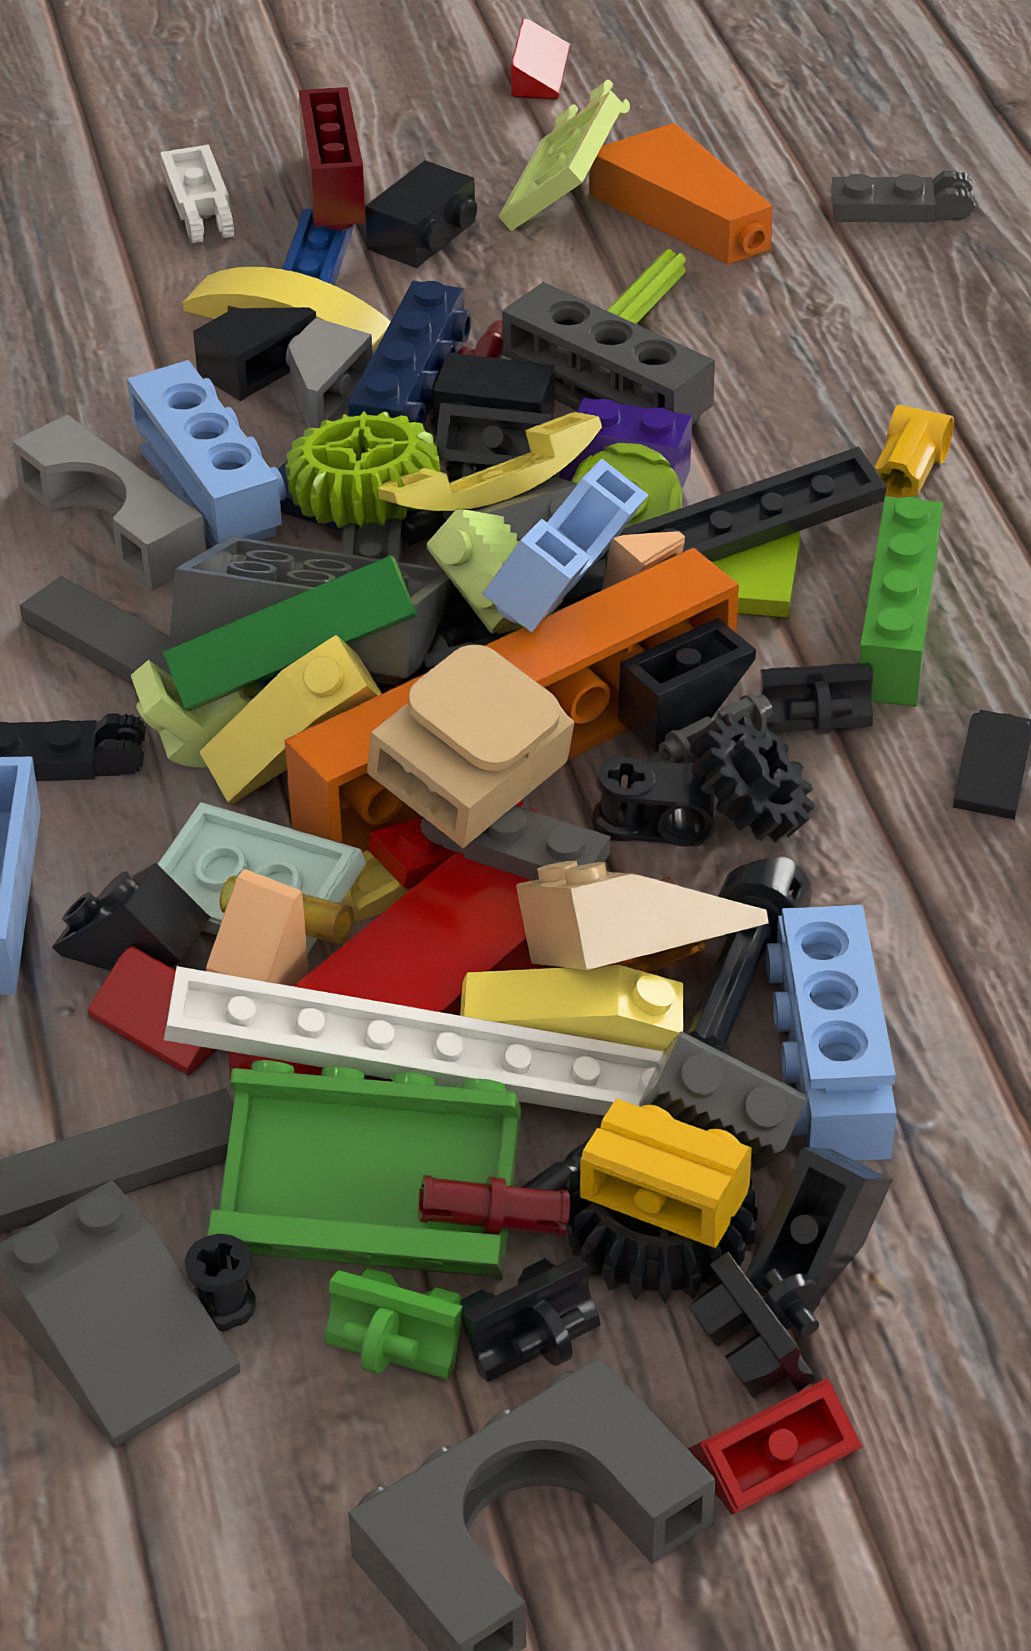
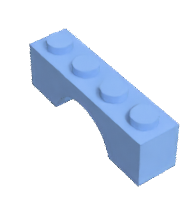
(565, 547)

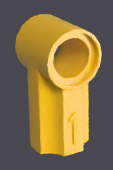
(912, 446)

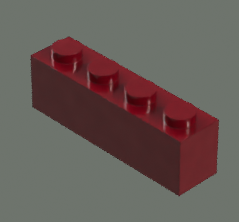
(332, 158)

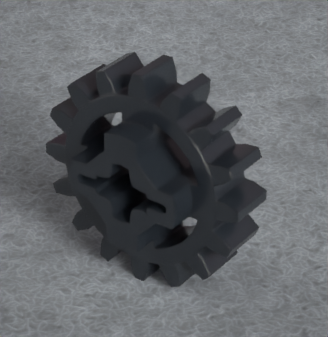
(752, 777)

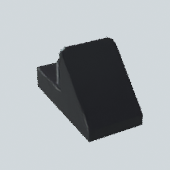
(994, 764)

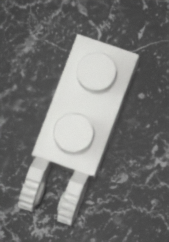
(197, 190)

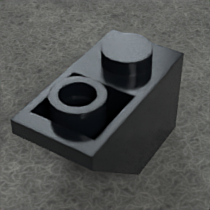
(136, 912)

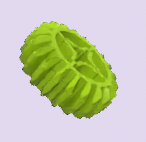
(342, 463)

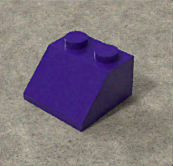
(654, 428)

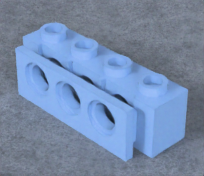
(205, 454)
(834, 1030)

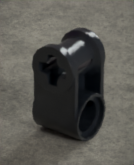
(660, 802)

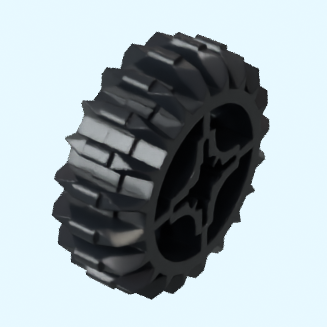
(649, 1255)

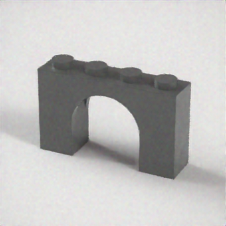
(574, 1435)

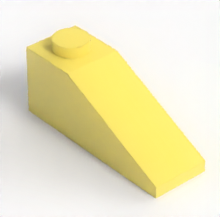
(299, 697)
(595, 1003)

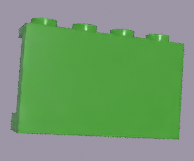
(340, 1160)

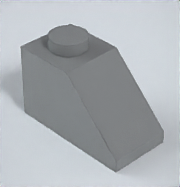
(326, 368)

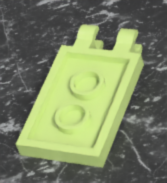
(563, 155)

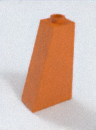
(683, 192)

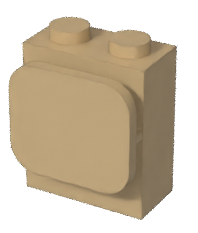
(470, 742)

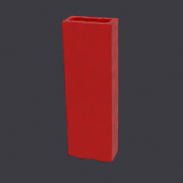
(425, 945)

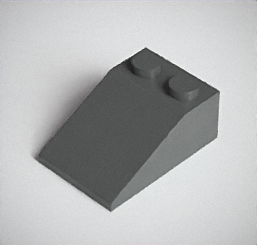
(111, 1313)

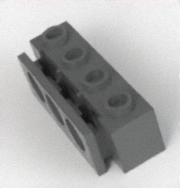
(605, 355)

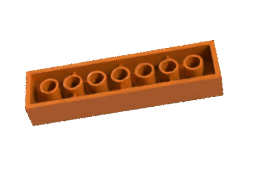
(568, 654)

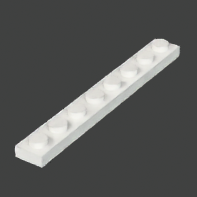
(394, 1038)

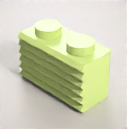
(471, 552)

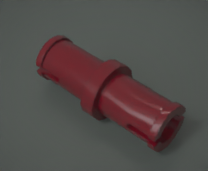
(493, 1206)

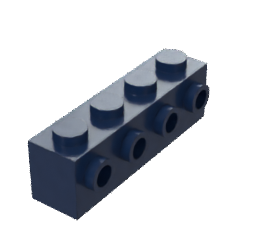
(412, 353)

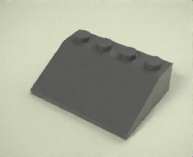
(252, 575)

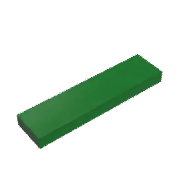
(282, 633)

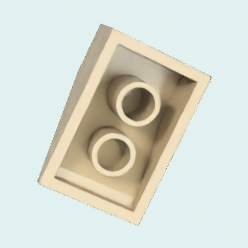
(601, 917)

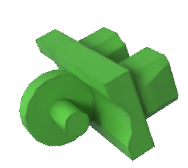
(393, 1323)

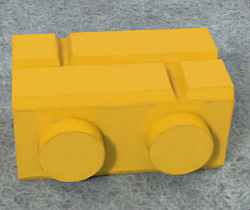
(666, 1171)

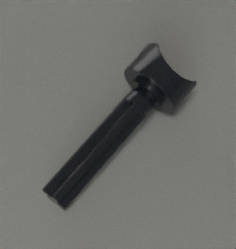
(760, 885)

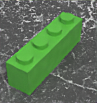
(901, 598)

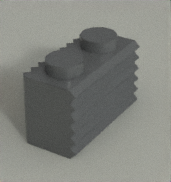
(723, 1093)

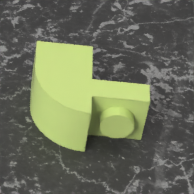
(183, 730)

